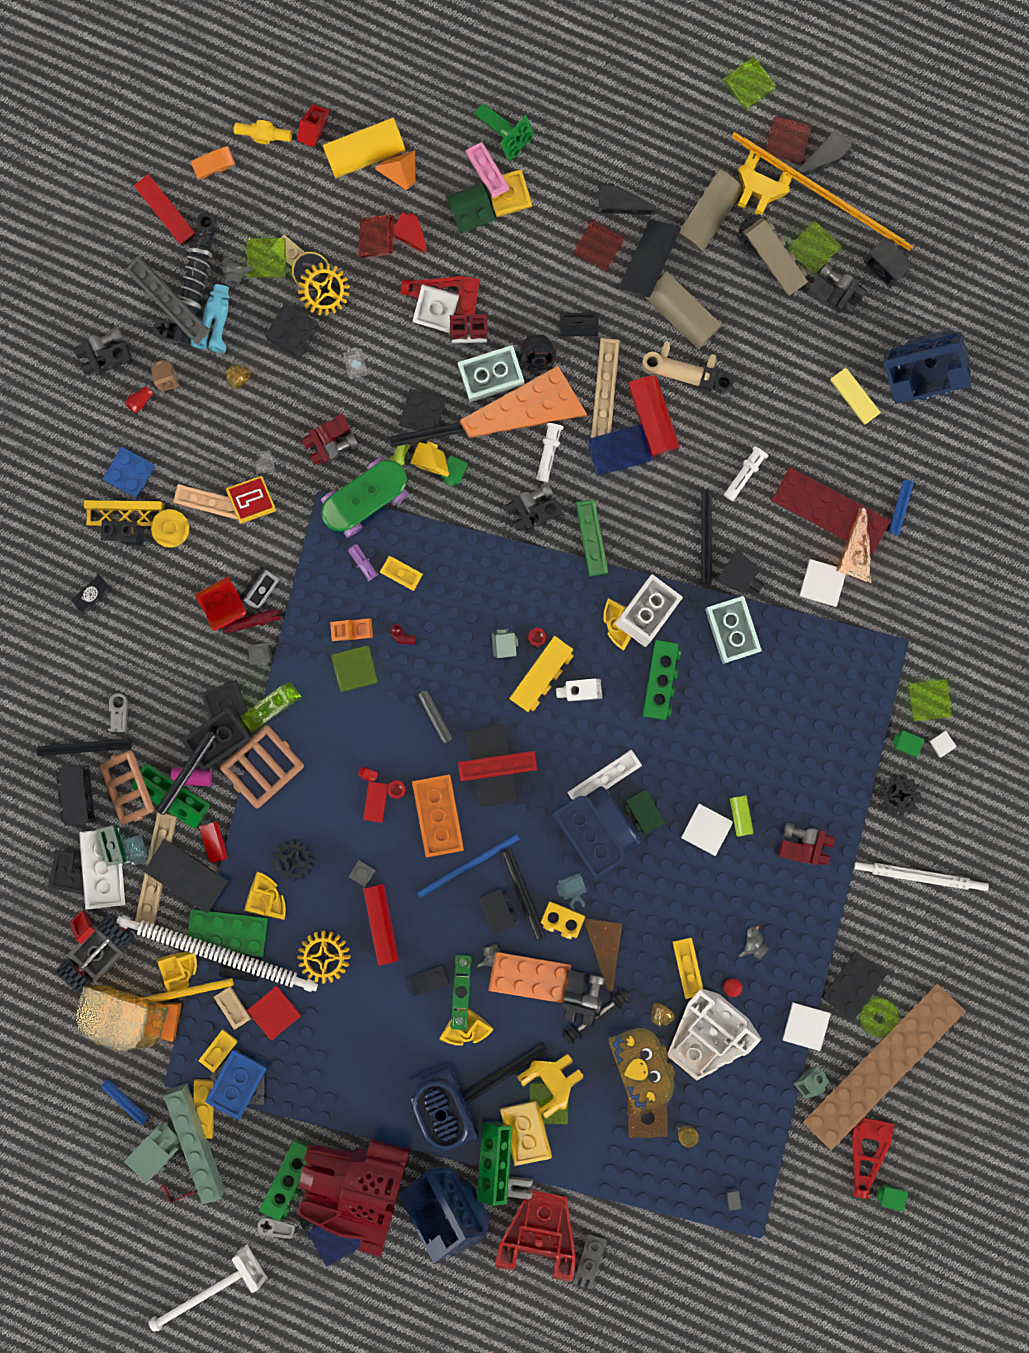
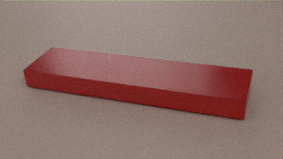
(164, 209)
(497, 766)

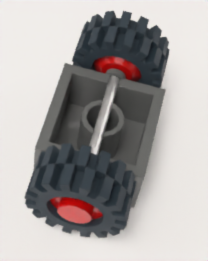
(95, 954)

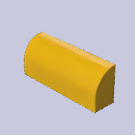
(364, 148)

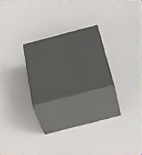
(733, 1199)

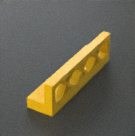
(120, 506)

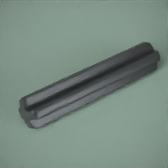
(435, 716)

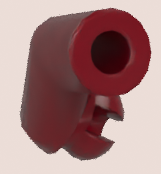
(400, 637)

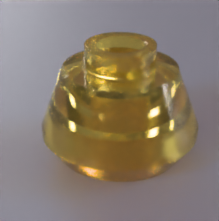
(237, 376)
(661, 1014)

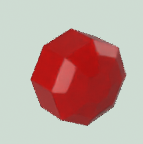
(537, 637)
(368, 774)
(396, 789)
(732, 987)

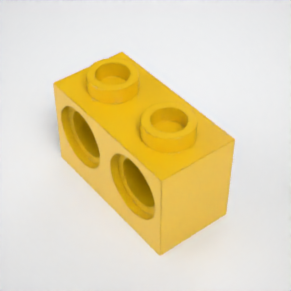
(564, 915)

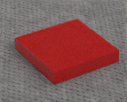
(274, 1013)

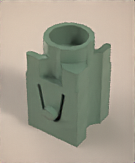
(154, 1151)

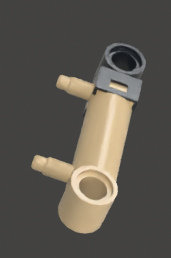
(704, 377)

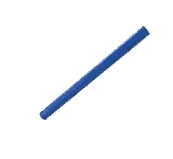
(468, 865)

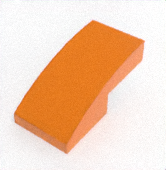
(213, 162)
(351, 629)

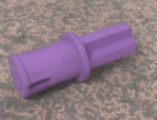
(362, 562)

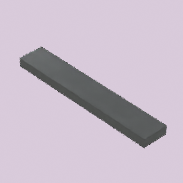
(167, 300)

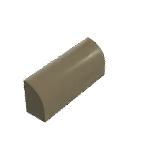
(710, 211)
(683, 311)

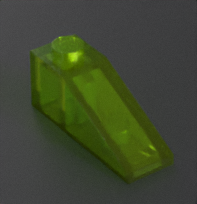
(271, 706)

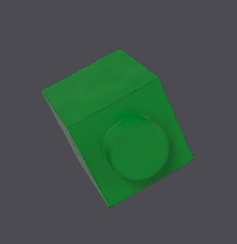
(456, 471)
(907, 743)
(892, 1197)

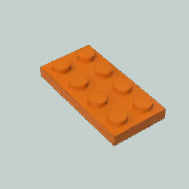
(438, 815)
(529, 977)

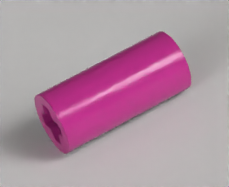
(197, 778)

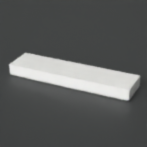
(608, 775)

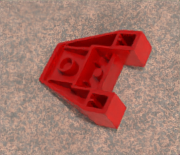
(543, 1230)

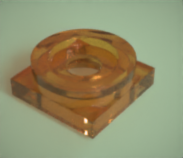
(638, 1129)

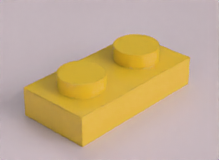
(401, 573)
(218, 1050)

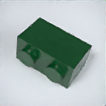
(644, 811)

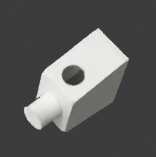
(588, 690)

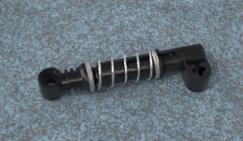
(193, 281)

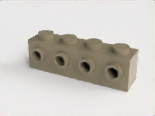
(775, 256)

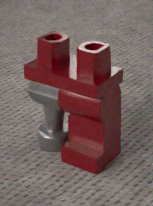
(324, 439)
(810, 848)

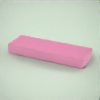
(487, 170)

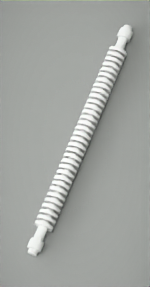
(125, 922)

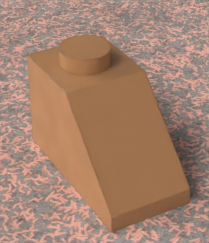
(164, 376)

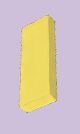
(855, 396)

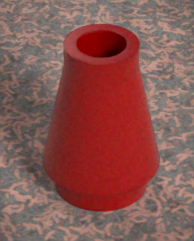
(137, 400)

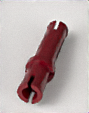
(253, 620)

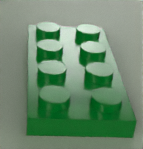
(230, 931)

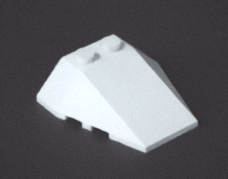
(711, 1035)

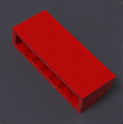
(653, 415)
(381, 924)

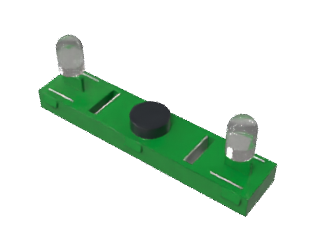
(461, 992)

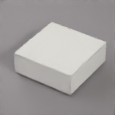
(942, 744)

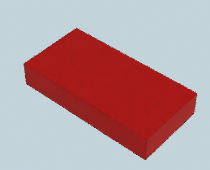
(375, 802)
(213, 842)
(82, 926)

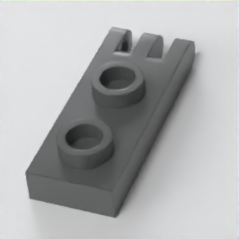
(590, 1260)

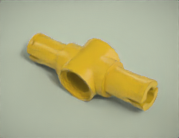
(263, 132)

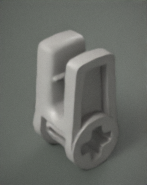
(519, 1181)
(282, 1228)

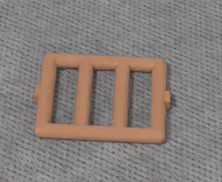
(253, 743)
(112, 783)

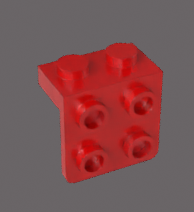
(221, 603)

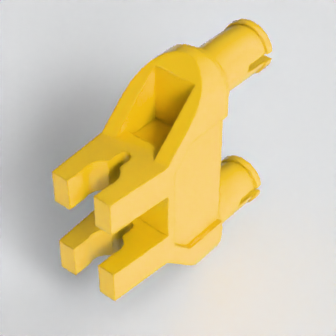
(760, 186)
(554, 1080)

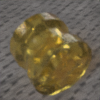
(690, 1139)

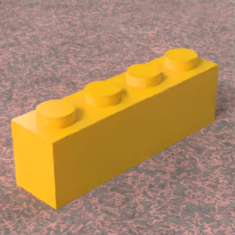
(541, 673)

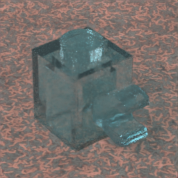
(134, 850)
(572, 887)

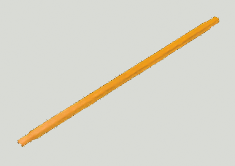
(821, 191)

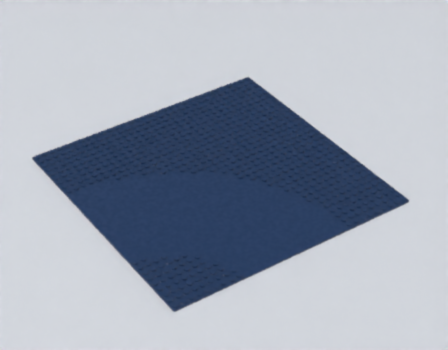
(783, 726)

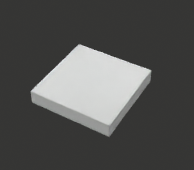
(435, 308)
(822, 583)
(707, 829)
(806, 1026)

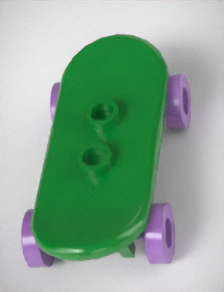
(363, 496)

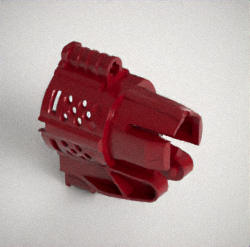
(337, 1196)

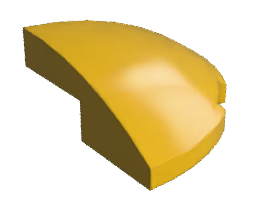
(611, 614)
(265, 898)
(177, 969)
(476, 1031)

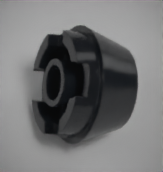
(537, 352)

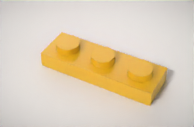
(687, 966)
(205, 1111)

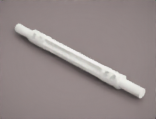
(921, 876)

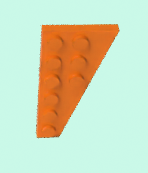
(533, 404)

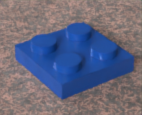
(129, 472)

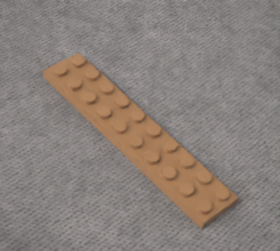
(884, 1067)

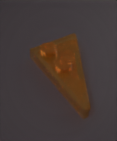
(855, 557)
(605, 941)

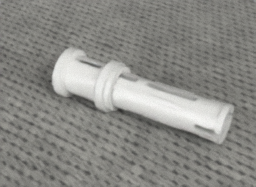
(551, 443)
(750, 466)

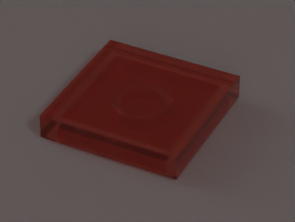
(788, 139)
(376, 236)
(599, 245)

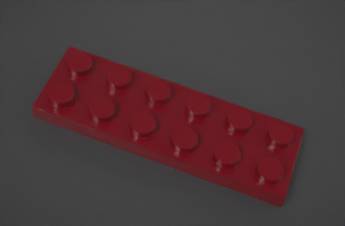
(826, 507)

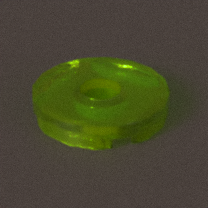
(890, 1017)

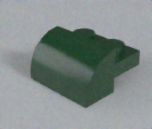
(470, 207)

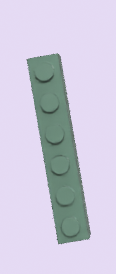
(194, 1143)

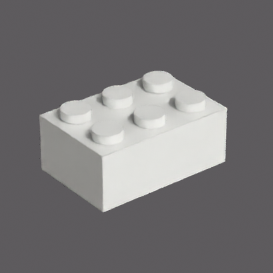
(648, 610)

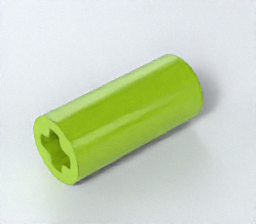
(741, 815)

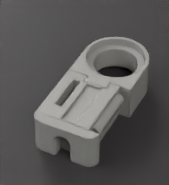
(118, 715)

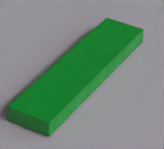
(591, 538)

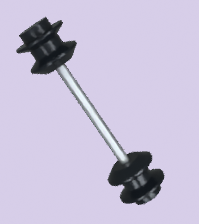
(574, 1032)

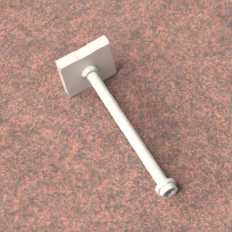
(247, 1268)

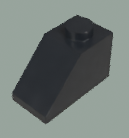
(428, 980)

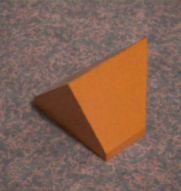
(400, 169)

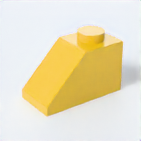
(430, 459)

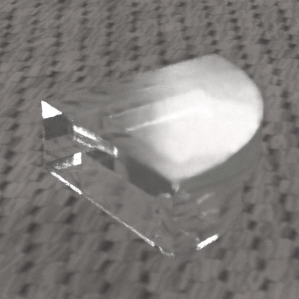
(265, 463)

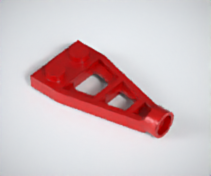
(467, 292)
(874, 1130)

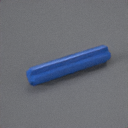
(901, 507)
(126, 1103)

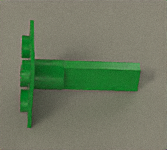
(514, 137)

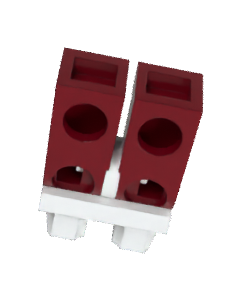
(468, 332)

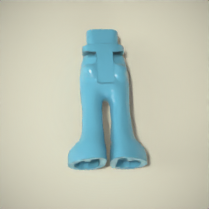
(216, 309)

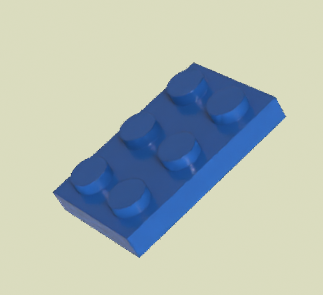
(236, 1084)

